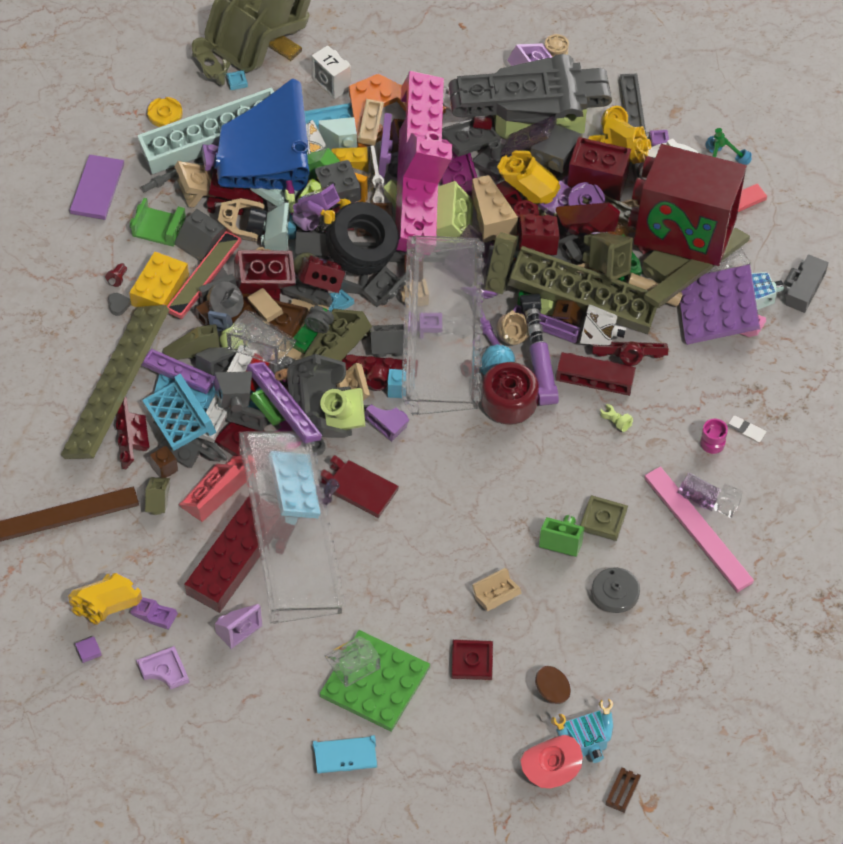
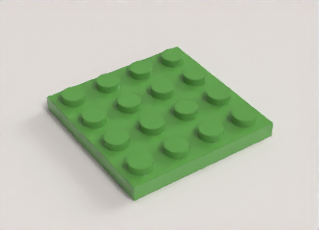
(384, 693)

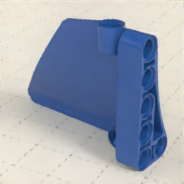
(266, 144)

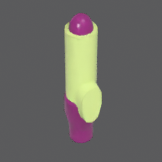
(290, 195)

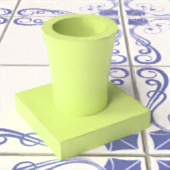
(344, 408)

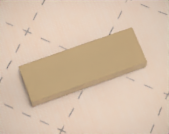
(370, 122)

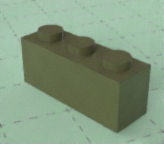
(501, 263)

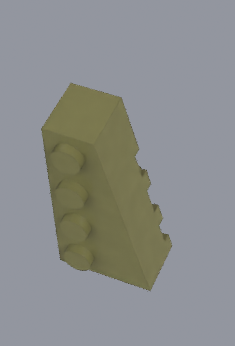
(342, 335)

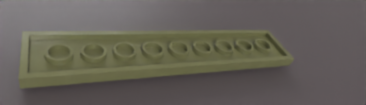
(115, 382)

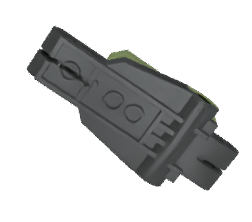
(532, 93)

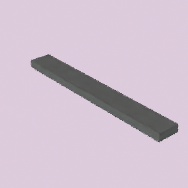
(633, 106)

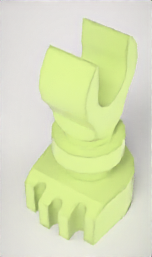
(623, 422)

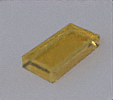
(285, 47)

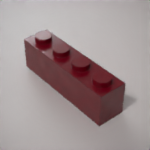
(595, 373)

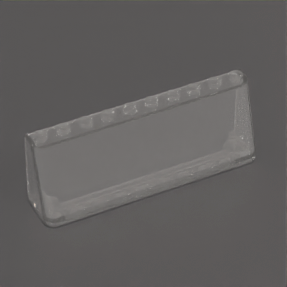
(442, 324)
(291, 526)

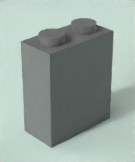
(557, 150)

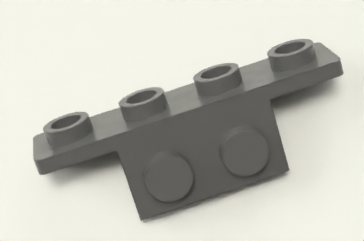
(189, 452)

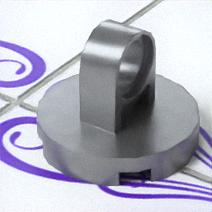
(225, 299)

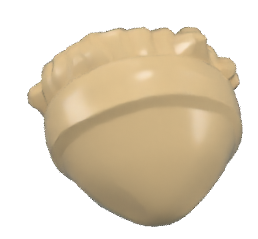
(513, 328)

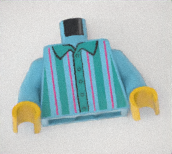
(590, 731)

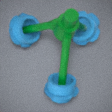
(718, 141)

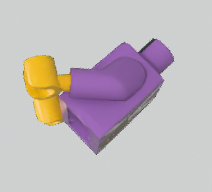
(319, 201)

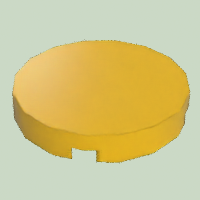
(164, 111)

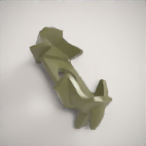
(202, 50)

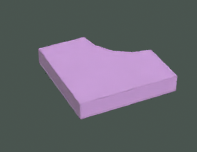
(164, 667)

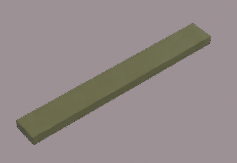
(690, 272)

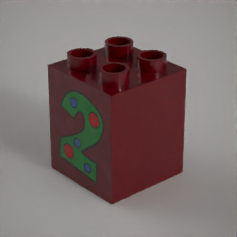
(687, 204)

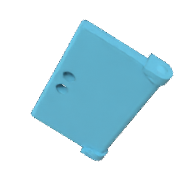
(345, 752)

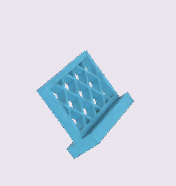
(186, 396)

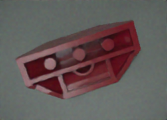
(589, 218)

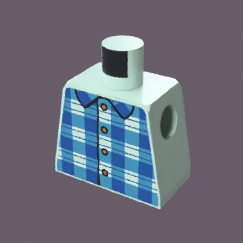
(765, 289)

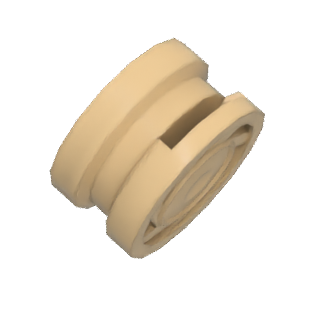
(557, 45)

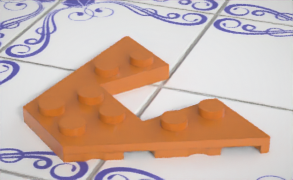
(378, 89)

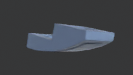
(222, 320)

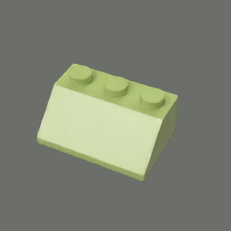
(453, 210)

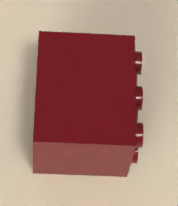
(600, 165)

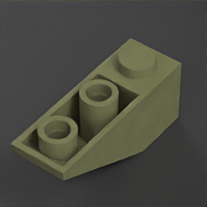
(193, 342)

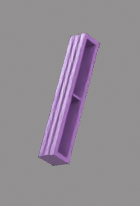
(556, 327)

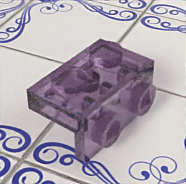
(699, 491)

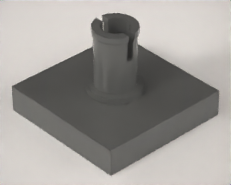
(489, 159)

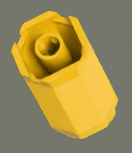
(627, 136)
(529, 177)
(104, 598)

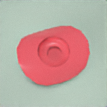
(552, 762)

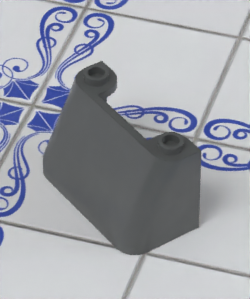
(309, 381)

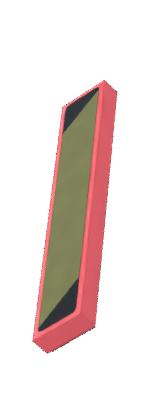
(204, 274)

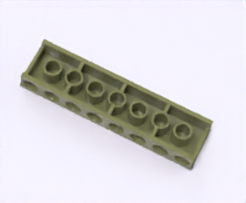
(562, 283)

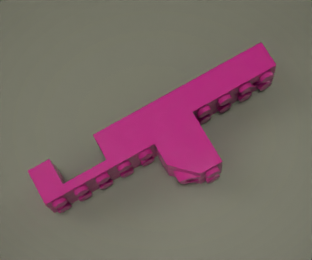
(421, 157)

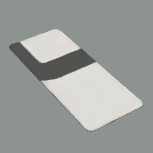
(747, 428)

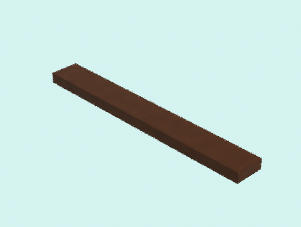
(68, 513)

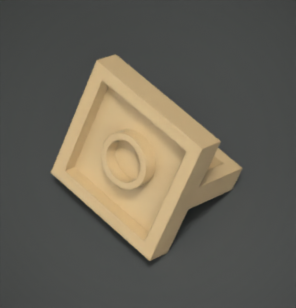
(193, 182)

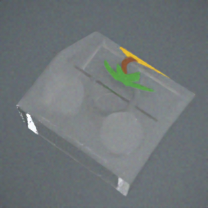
(354, 660)

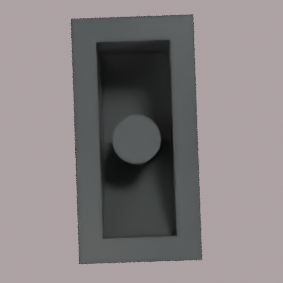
(214, 360)

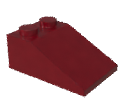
(263, 270)

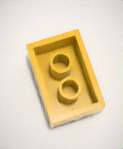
(159, 281)

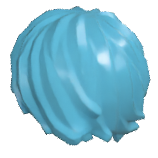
(496, 355)

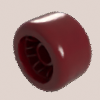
(509, 393)

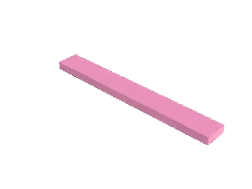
(699, 529)

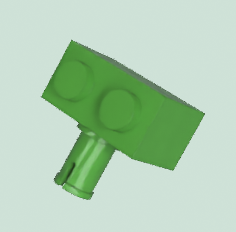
(562, 535)

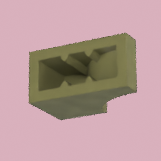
(157, 495)

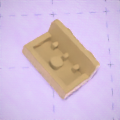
(355, 379)
(495, 590)

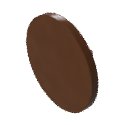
(552, 685)

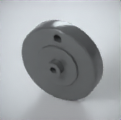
(615, 590)

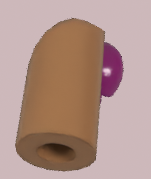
(282, 375)

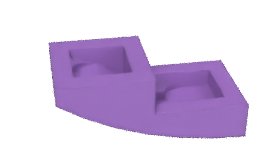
(153, 613)

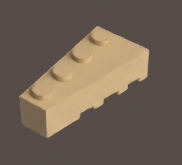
(492, 209)

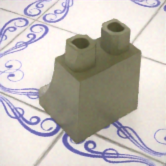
(609, 254)

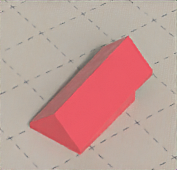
(215, 488)

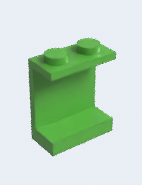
(157, 224)

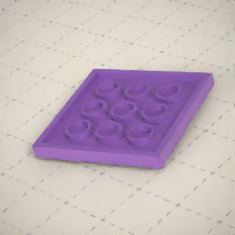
(719, 305)

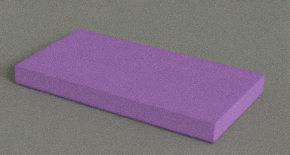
(97, 187)

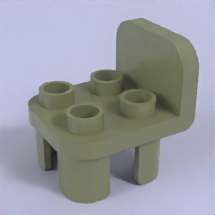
(248, 26)

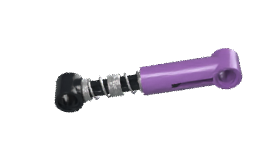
(539, 351)

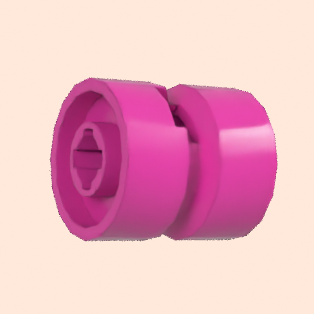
(714, 436)

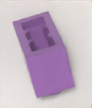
(388, 422)

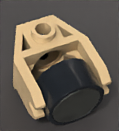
(255, 220)

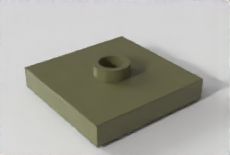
(604, 517)

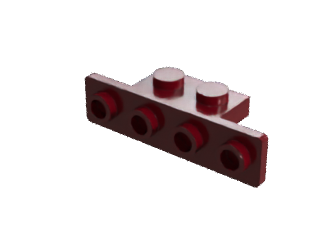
(131, 434)

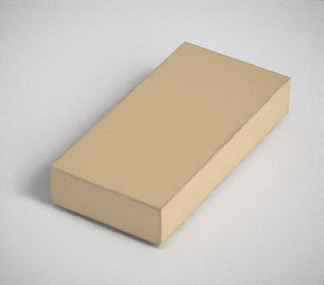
(265, 305)

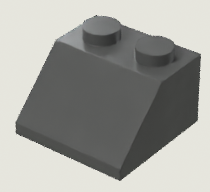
(199, 235)
(312, 242)
(387, 339)

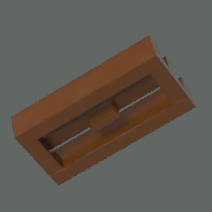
(629, 775)

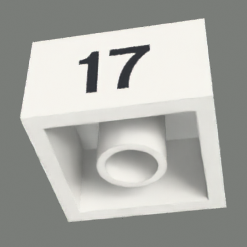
(331, 72)

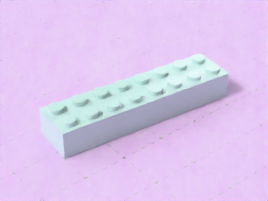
(185, 137)

